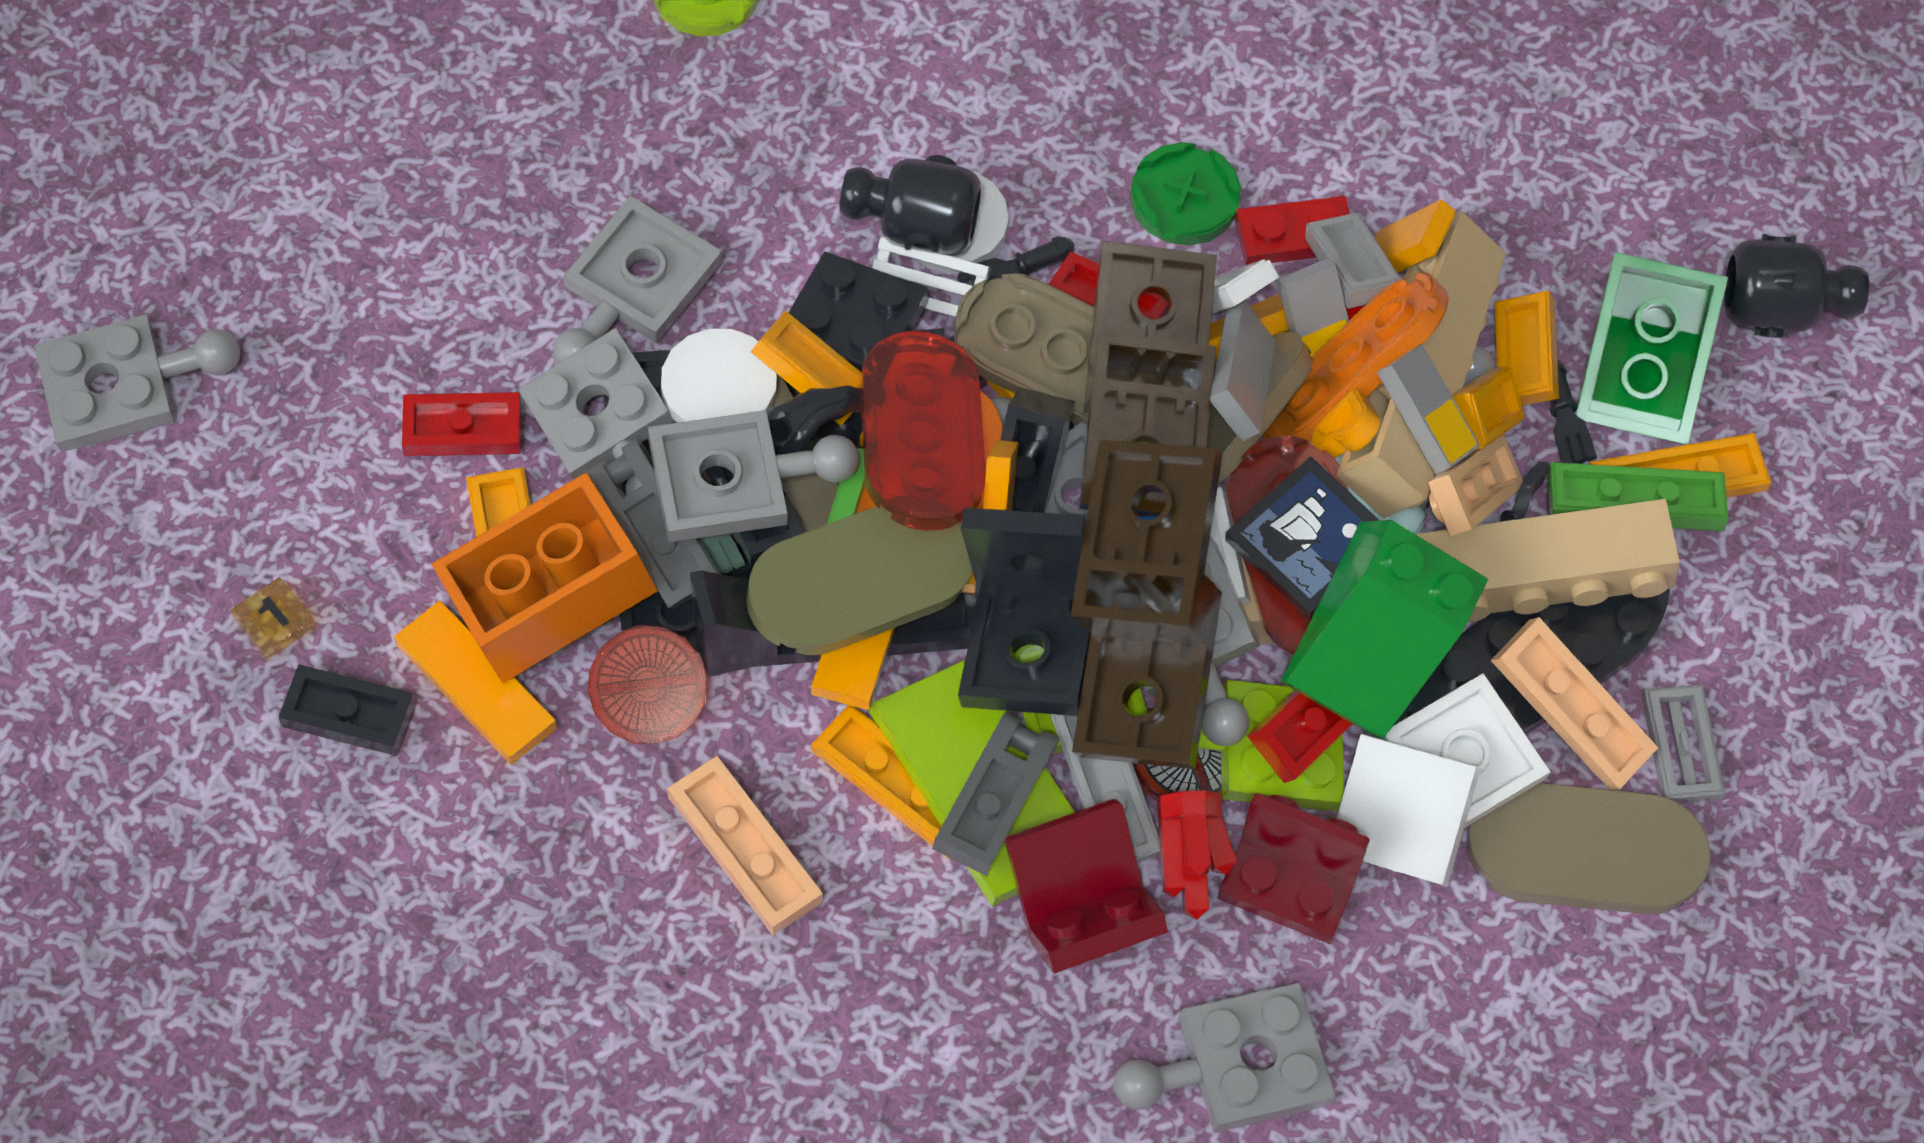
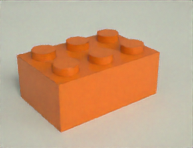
(544, 577)

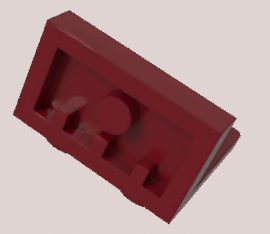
(1294, 867)
(1082, 887)

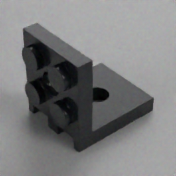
(1025, 597)

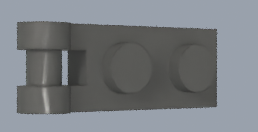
(644, 525)
(994, 794)

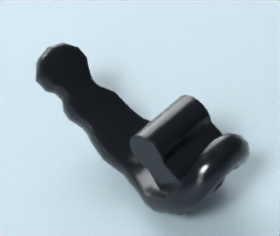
(799, 419)

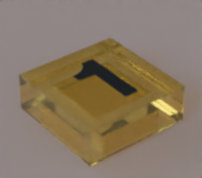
(273, 618)

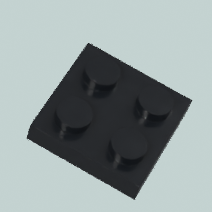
(856, 306)

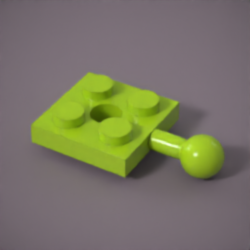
(1247, 772)

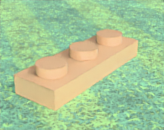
(1474, 487)
(1574, 704)
(745, 845)

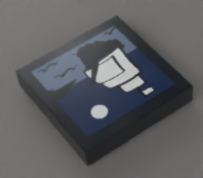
(1300, 534)

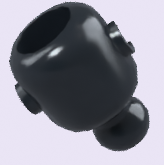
(921, 204)
(1786, 287)

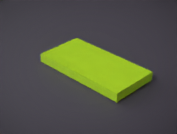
(940, 748)

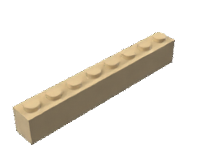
(1558, 559)

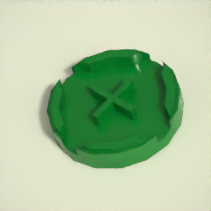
(1185, 194)

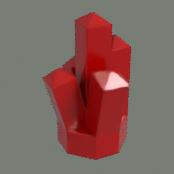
(1191, 844)

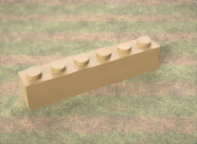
(1391, 467)

